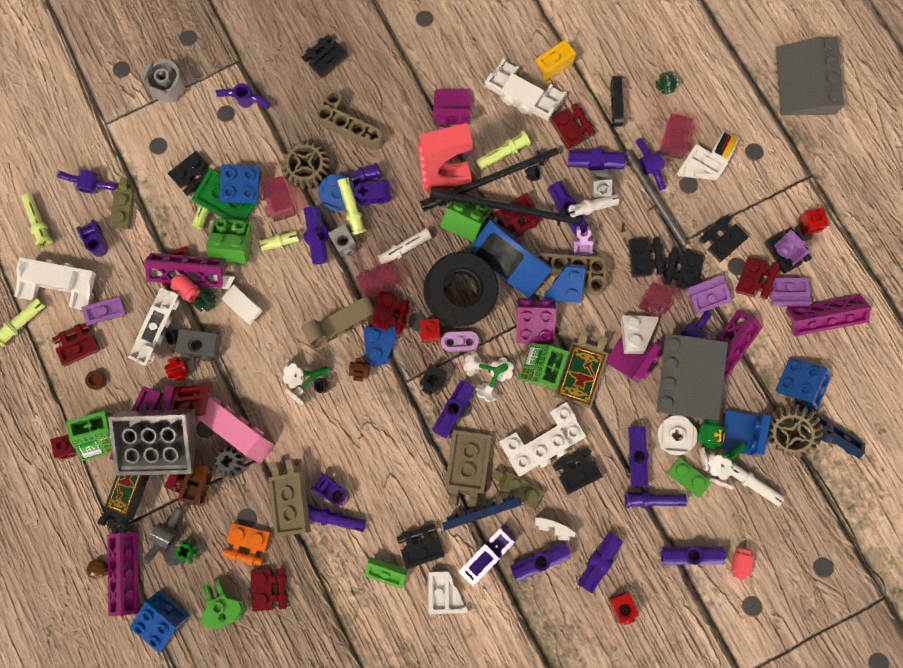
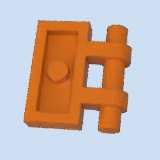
(249, 538)

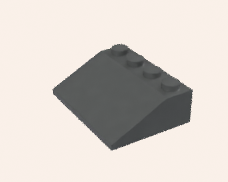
(810, 77)
(692, 377)
(153, 441)

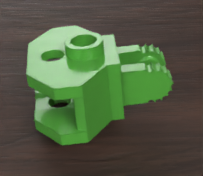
(220, 606)

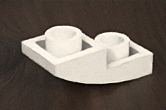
(241, 304)
(559, 530)

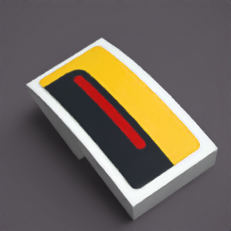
(724, 146)

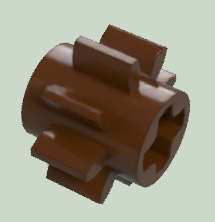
(359, 369)

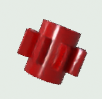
(176, 368)

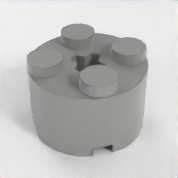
(164, 80)

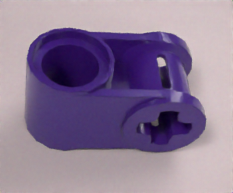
(374, 192)
(91, 235)
(327, 488)

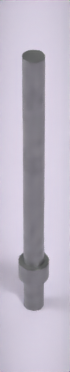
(637, 168)

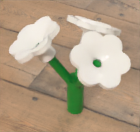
(499, 370)
(293, 377)
(719, 465)

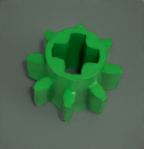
(182, 548)

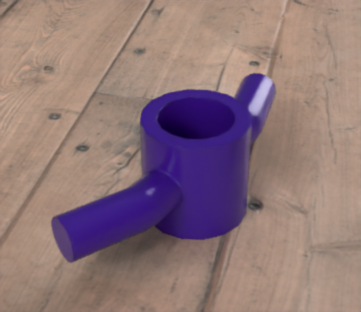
(246, 101)
(651, 163)
(86, 181)
(696, 330)

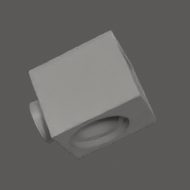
(600, 183)
(339, 234)

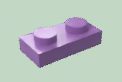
(103, 311)

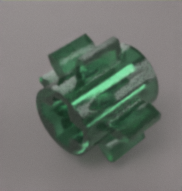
(667, 82)
(205, 300)

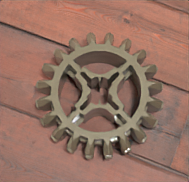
(296, 177)
(788, 426)

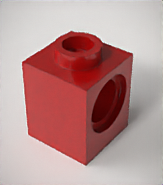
(813, 221)
(430, 331)
(615, 603)

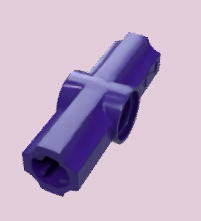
(596, 159)
(561, 199)
(316, 235)
(446, 419)
(638, 443)
(553, 556)
(680, 556)
(600, 562)

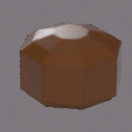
(97, 569)

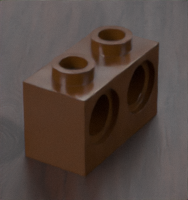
(196, 485)

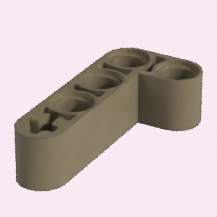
(336, 116)
(591, 275)
(338, 323)

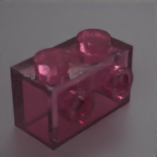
(676, 135)
(277, 199)
(379, 279)
(656, 300)

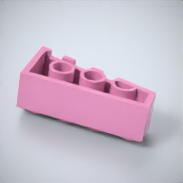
(236, 430)

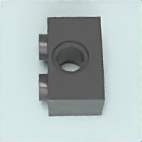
(188, 339)

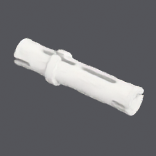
(587, 207)
(403, 247)
(755, 484)

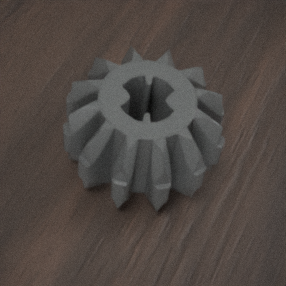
(223, 457)

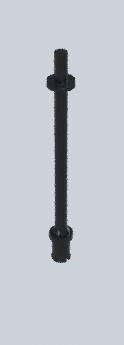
(450, 196)
(430, 203)

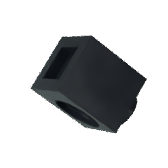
(433, 371)

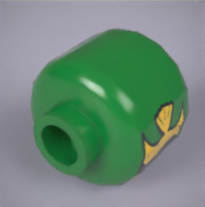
(711, 434)

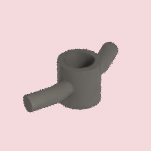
(163, 535)

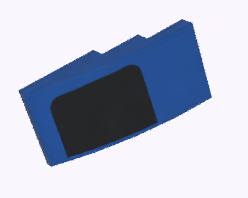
(510, 258)

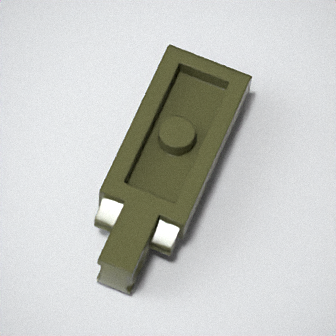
(122, 205)
(519, 488)

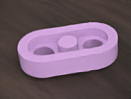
(459, 341)

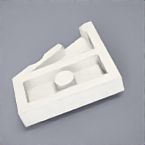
(701, 165)
(637, 332)
(443, 595)

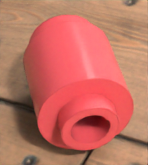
(184, 287)
(742, 564)

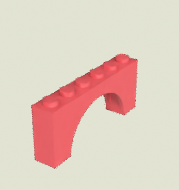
(439, 147)

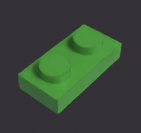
(689, 477)
(386, 572)

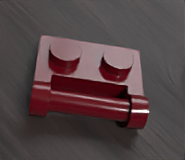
(196, 402)

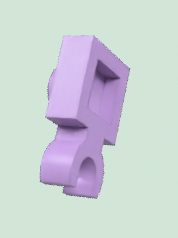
(583, 244)

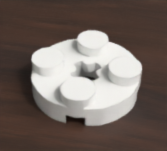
(684, 427)

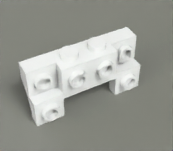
(521, 93)
(50, 275)
(153, 325)
(552, 443)

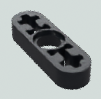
(617, 101)

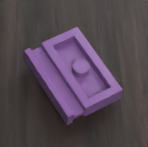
(791, 247)
(791, 292)
(708, 294)

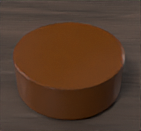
(95, 380)

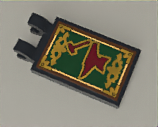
(123, 501)

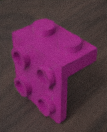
(451, 107)
(536, 321)
(633, 365)

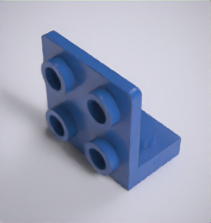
(239, 184)
(804, 382)
(748, 430)
(158, 620)

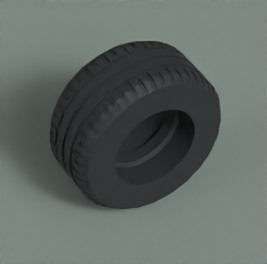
(483, 277)

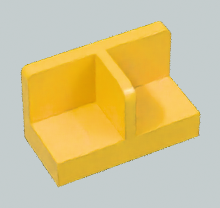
(556, 60)

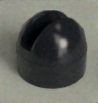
(533, 173)
(171, 336)
(319, 387)

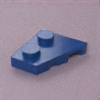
(568, 284)
(378, 345)

